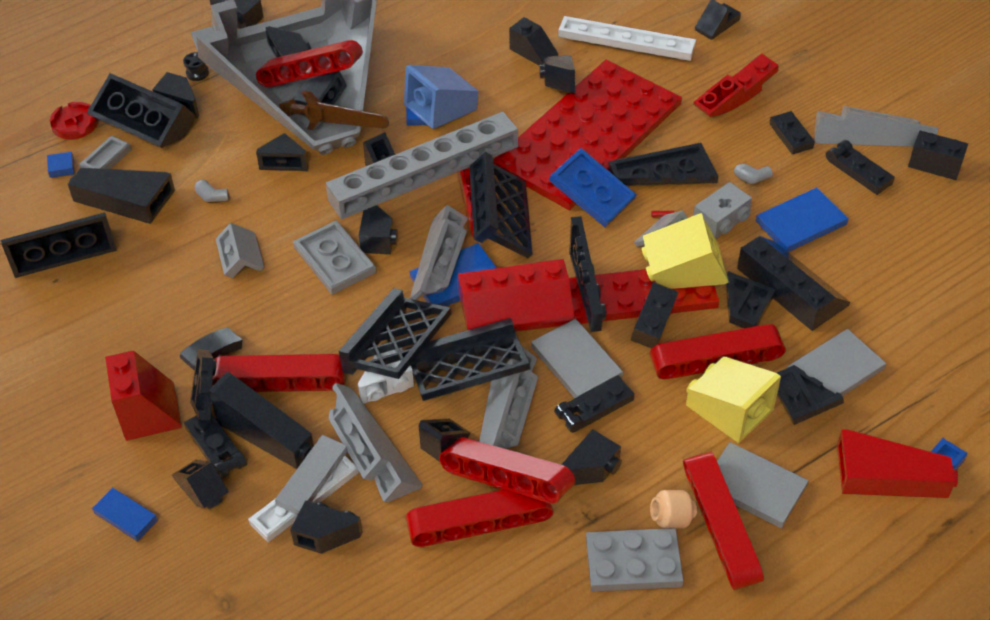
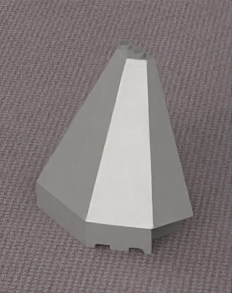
(243, 51)

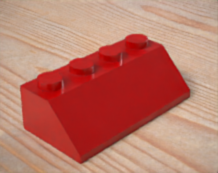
(523, 292)

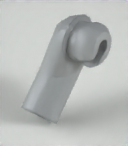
(751, 175)
(209, 194)

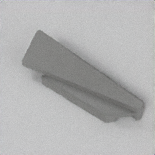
(867, 128)
(440, 253)
(508, 406)
(370, 446)

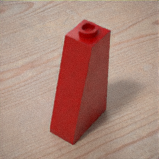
(891, 468)

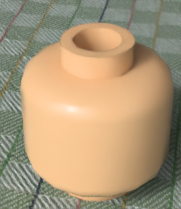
(673, 509)

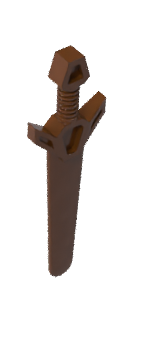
(322, 112)

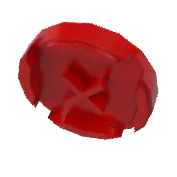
(72, 121)

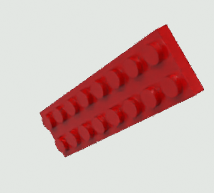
(626, 294)

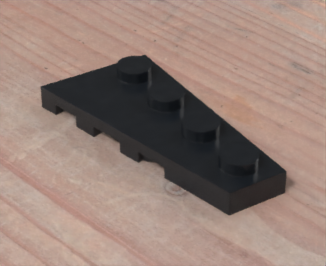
(671, 166)
(585, 275)

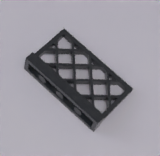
(486, 204)
(378, 328)
(464, 348)

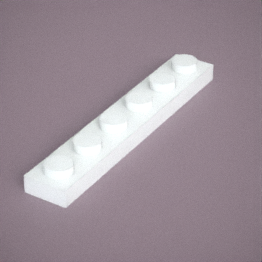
(627, 38)

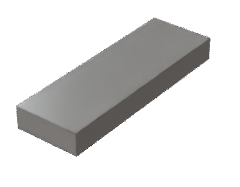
(311, 474)

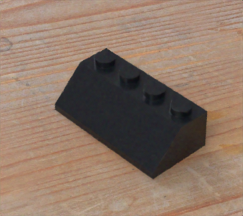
(141, 112)
(59, 245)
(796, 286)

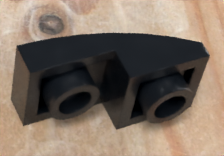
(217, 342)

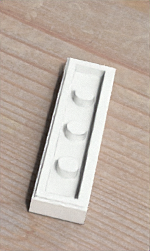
(273, 519)

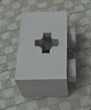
(724, 209)

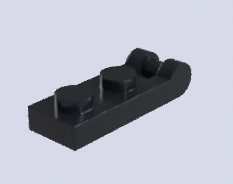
(859, 167)
(594, 404)
(215, 445)

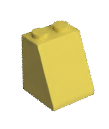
(684, 255)
(734, 396)

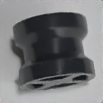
(195, 67)

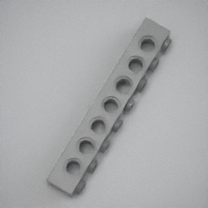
(420, 165)

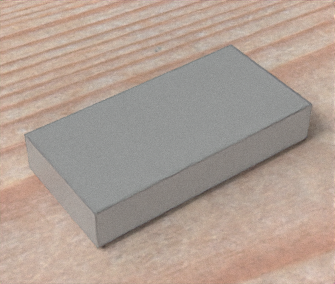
(107, 154)

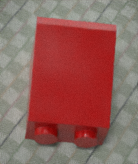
(141, 396)

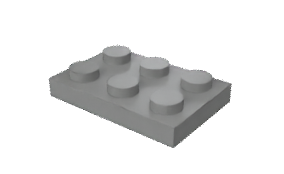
(633, 559)

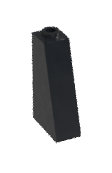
(123, 192)
(259, 421)

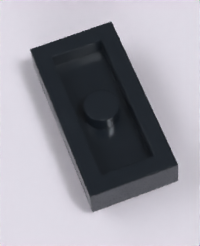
(792, 132)

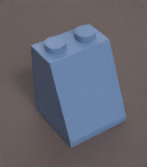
(438, 94)

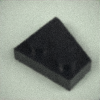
(747, 300)
(202, 382)
(804, 395)

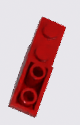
(736, 90)

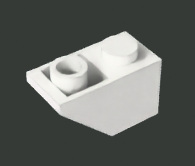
(375, 386)

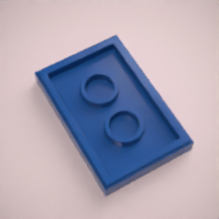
(592, 187)
(801, 219)
(469, 260)

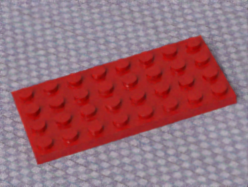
(603, 117)

